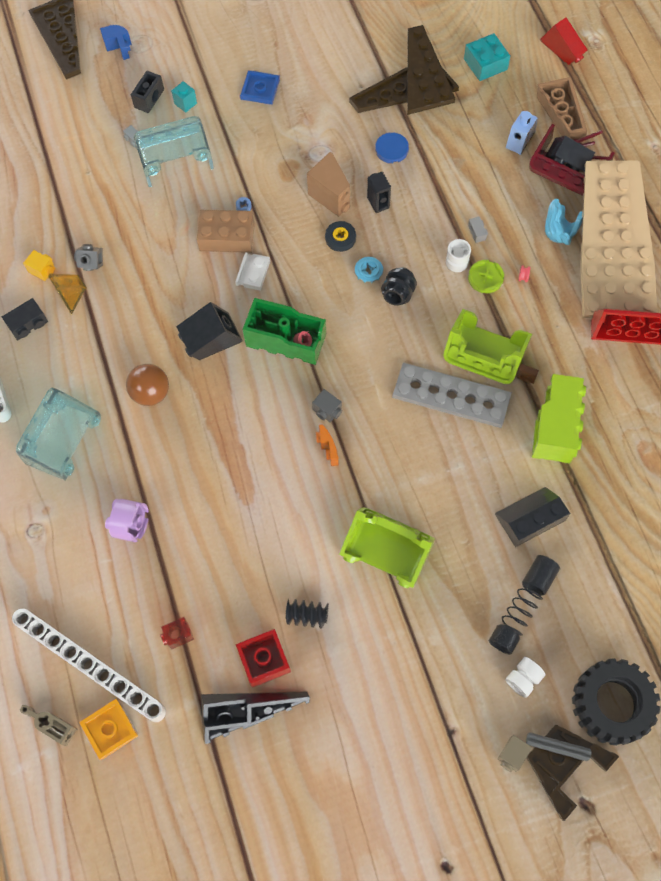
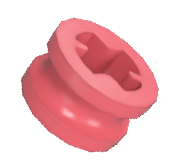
(524, 273)
(306, 336)

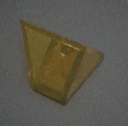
(69, 288)

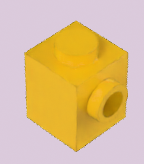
(39, 265)

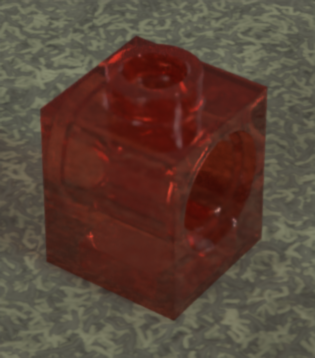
(185, 636)

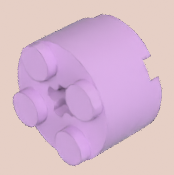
(127, 520)

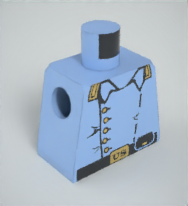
(526, 127)

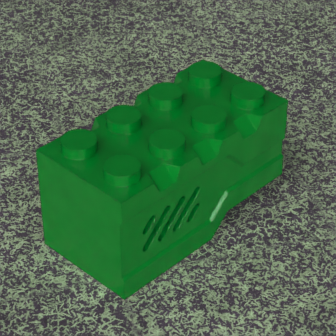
(274, 326)

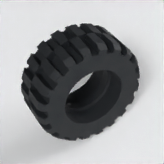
(635, 683)

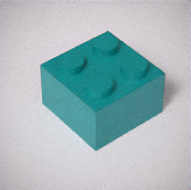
(486, 57)

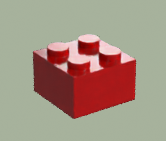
(263, 658)

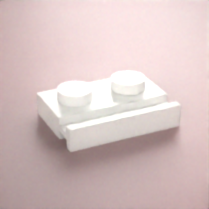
(252, 271)

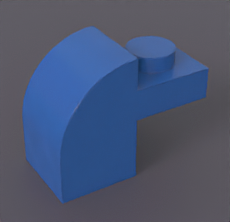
(115, 38)

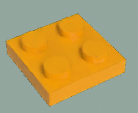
(108, 729)

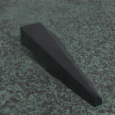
(232, 711)

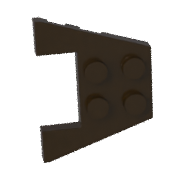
(555, 769)

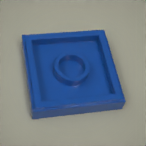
(260, 87)

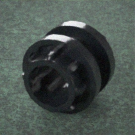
(398, 286)

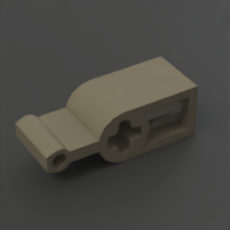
(50, 730)

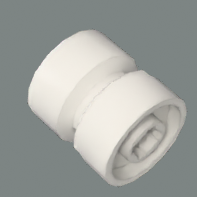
(458, 255)
(526, 675)

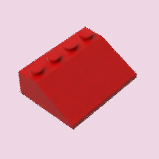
(626, 326)

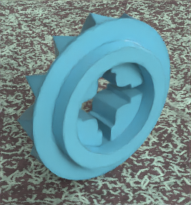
(374, 265)

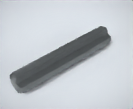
(558, 746)

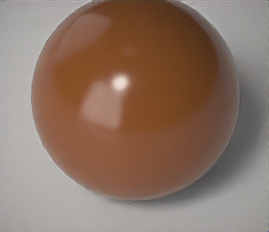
(147, 384)

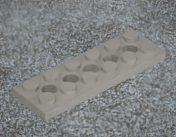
(456, 406)

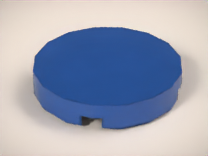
(391, 147)

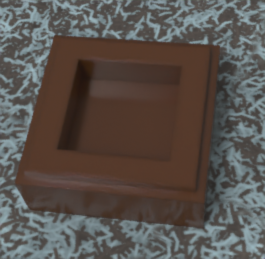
(527, 373)

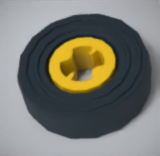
(337, 243)

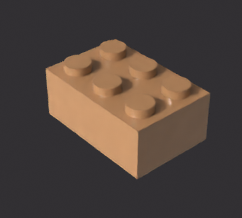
(225, 231)

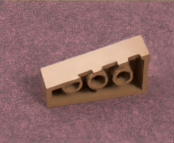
(563, 107)

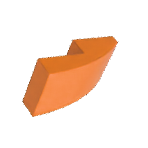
(328, 444)

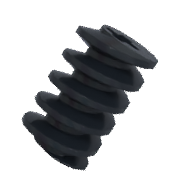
(306, 613)

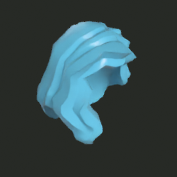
(557, 226)

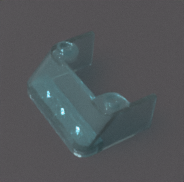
(170, 143)

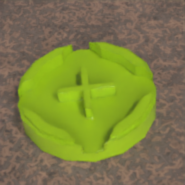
(486, 276)

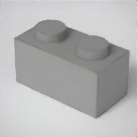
(129, 135)
(477, 229)

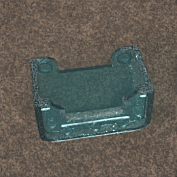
(56, 433)

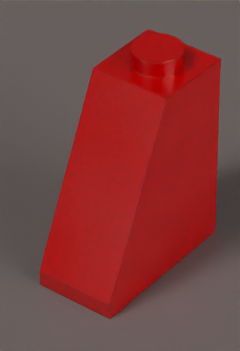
(565, 42)

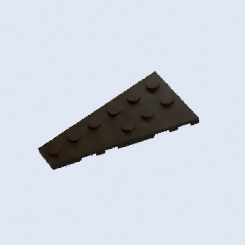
(425, 77)

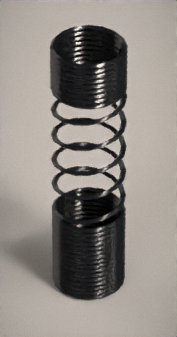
(535, 582)

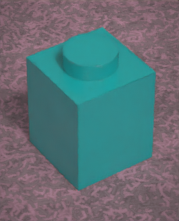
(184, 96)

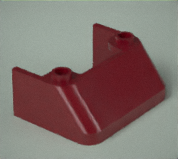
(555, 171)

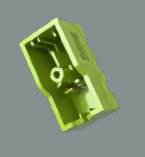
(559, 420)

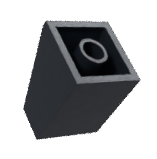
(208, 332)

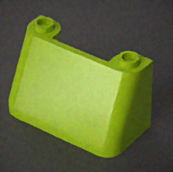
(485, 351)
(387, 545)

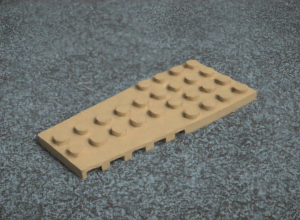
(616, 240)

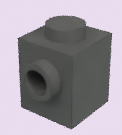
(327, 406)

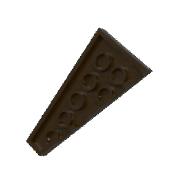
(58, 28)
(388, 92)

